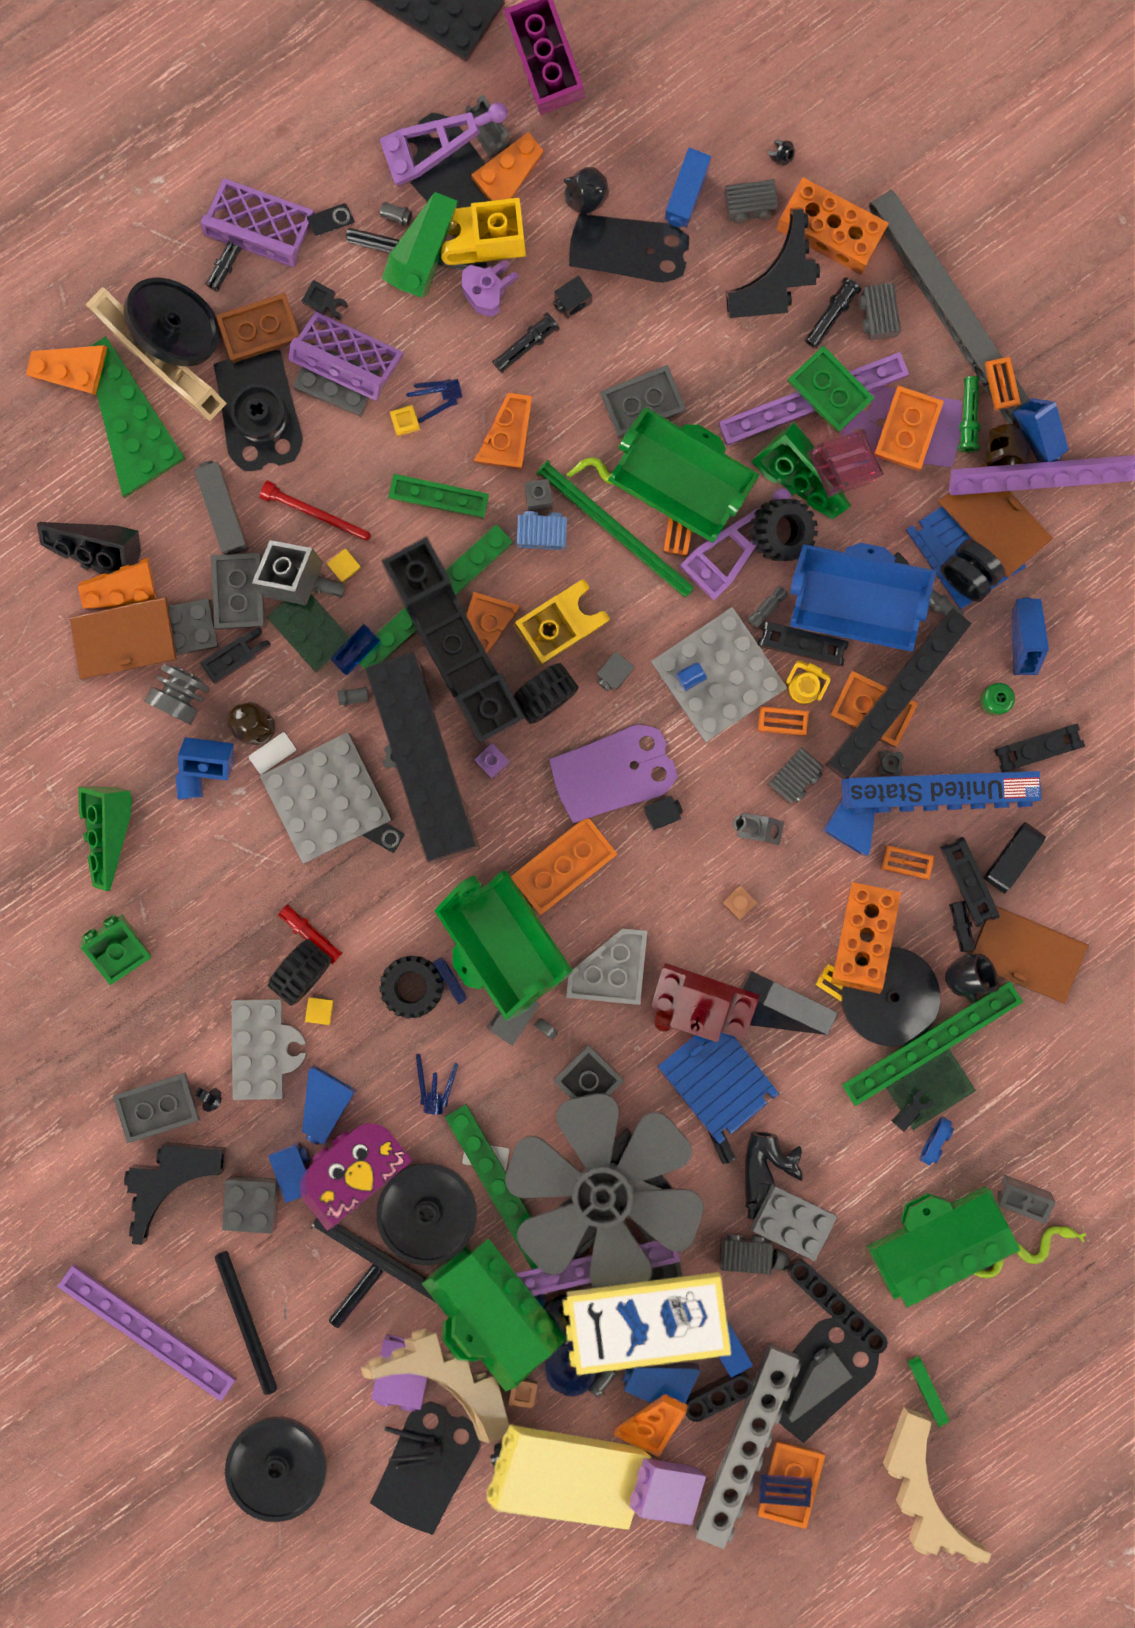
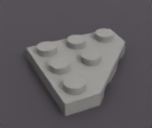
(612, 970)

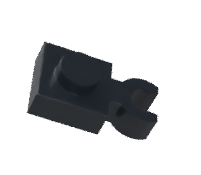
(321, 298)

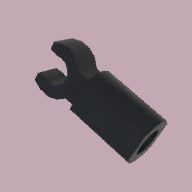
(910, 1111)

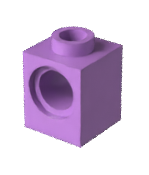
(492, 761)

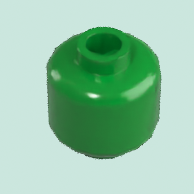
(996, 691)

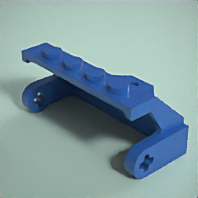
(861, 595)

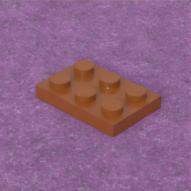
(258, 327)

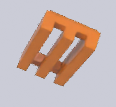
(993, 385)
(676, 550)
(762, 719)
(928, 867)

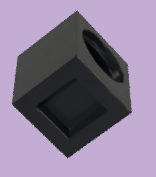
(572, 297)
(663, 812)

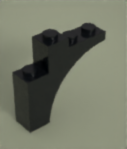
(790, 269)
(154, 1183)

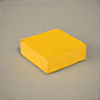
(404, 420)
(344, 565)
(319, 1011)

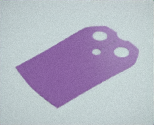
(944, 438)
(600, 774)

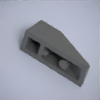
(821, 1379)

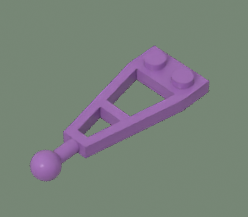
(400, 156)
(705, 573)

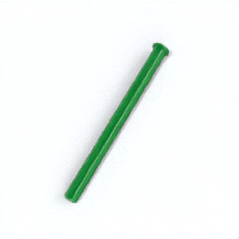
(615, 529)

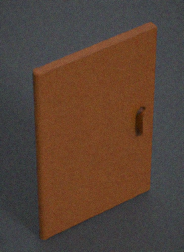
(997, 526)
(114, 636)
(1037, 955)

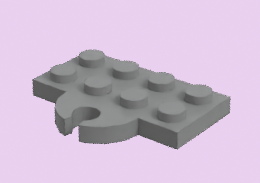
(261, 1049)

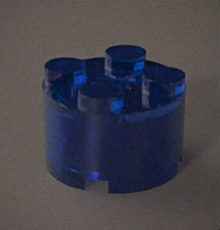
(561, 1378)

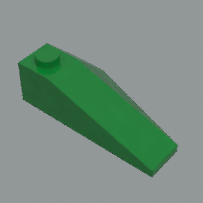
(418, 252)
(789, 464)
(106, 820)

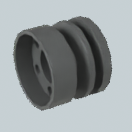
(177, 693)

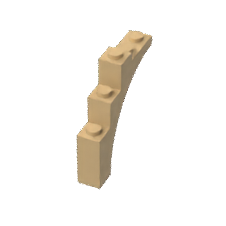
(179, 378)
(476, 1391)
(908, 1459)

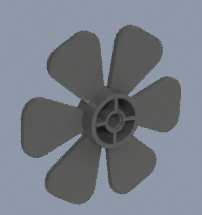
(653, 1150)

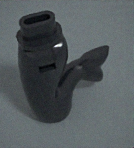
(757, 1172)

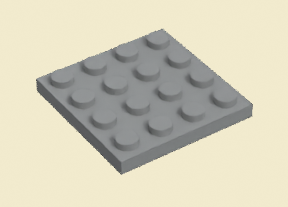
(735, 671)
(325, 798)

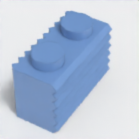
(542, 531)

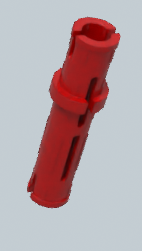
(305, 930)

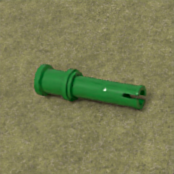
(970, 425)

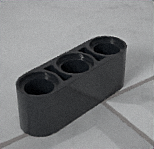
(1014, 857)
(711, 1407)

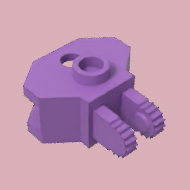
(484, 288)

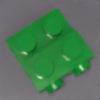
(114, 948)

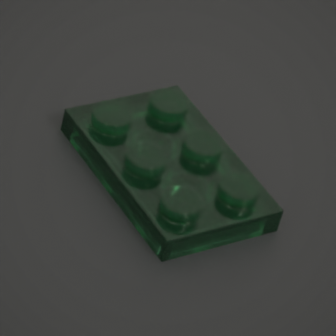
(309, 631)
(940, 1081)

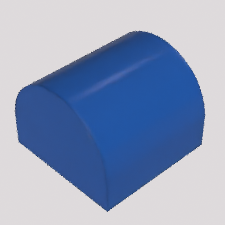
(691, 676)
(188, 787)

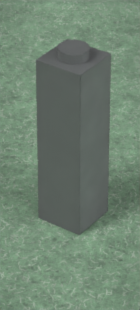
(221, 508)

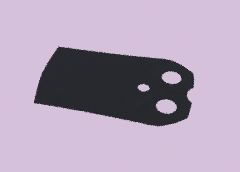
(452, 174)
(621, 246)
(260, 369)
(814, 1341)
(424, 1492)

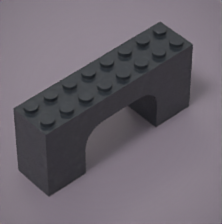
(451, 640)
(422, 758)

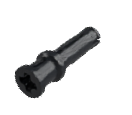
(838, 304)
(534, 335)

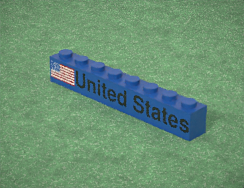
(941, 790)

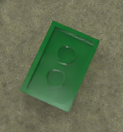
(830, 389)

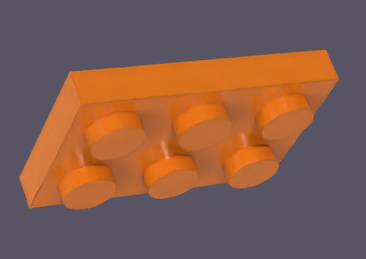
(908, 428)
(859, 696)
(792, 1461)

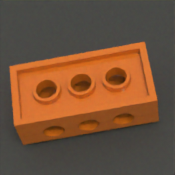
(847, 219)
(881, 929)

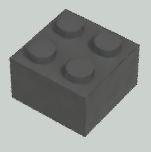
(287, 572)
(588, 1075)
(250, 1204)

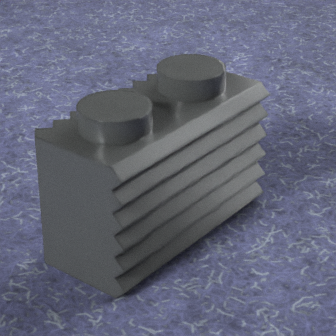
(751, 201)
(880, 312)
(795, 776)
(745, 1254)

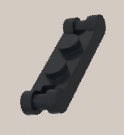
(803, 643)
(1039, 748)
(970, 881)

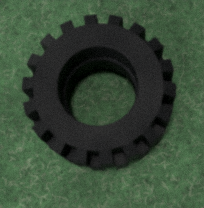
(765, 529)
(545, 693)
(299, 972)
(390, 993)

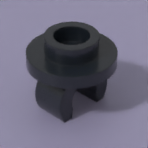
(784, 154)
(211, 1099)

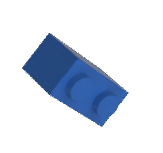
(206, 758)
(289, 1168)

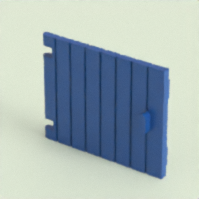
(938, 541)
(718, 1082)

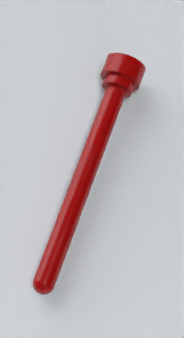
(271, 492)

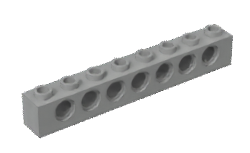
(721, 1532)

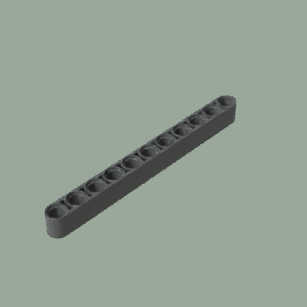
(942, 293)

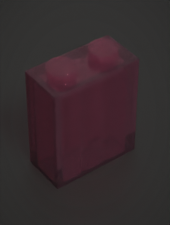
(845, 463)

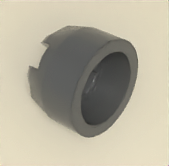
(780, 1260)

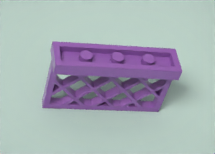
(245, 237)
(336, 367)

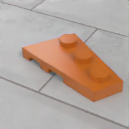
(507, 171)
(69, 367)
(507, 437)
(119, 588)
(489, 617)
(653, 1425)

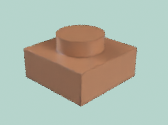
(739, 902)
(524, 1394)

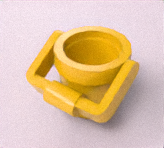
(806, 686)

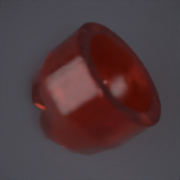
(663, 1021)

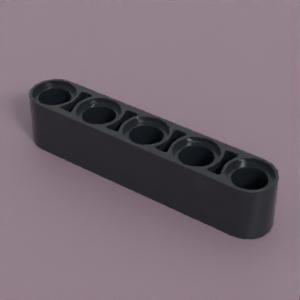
(847, 1312)

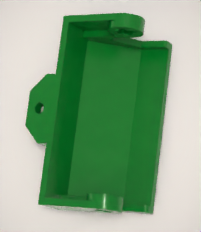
(682, 473)
(501, 944)
(942, 1244)
(492, 1315)

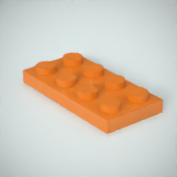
(563, 865)

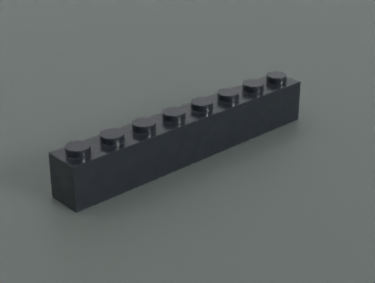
(898, 694)

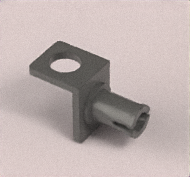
(758, 828)

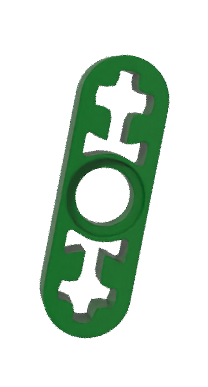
(928, 1391)

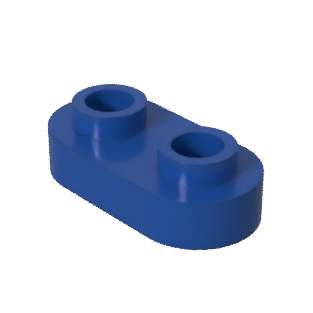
(932, 1149)

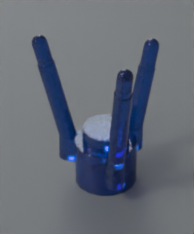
(449, 390)
(434, 1101)

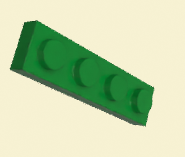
(438, 496)

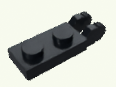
(233, 656)

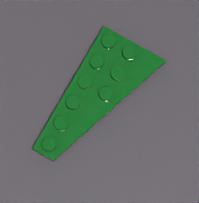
(135, 433)

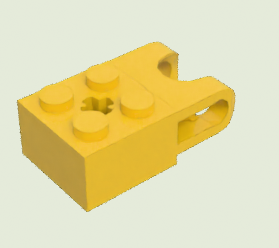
(485, 233)
(564, 618)

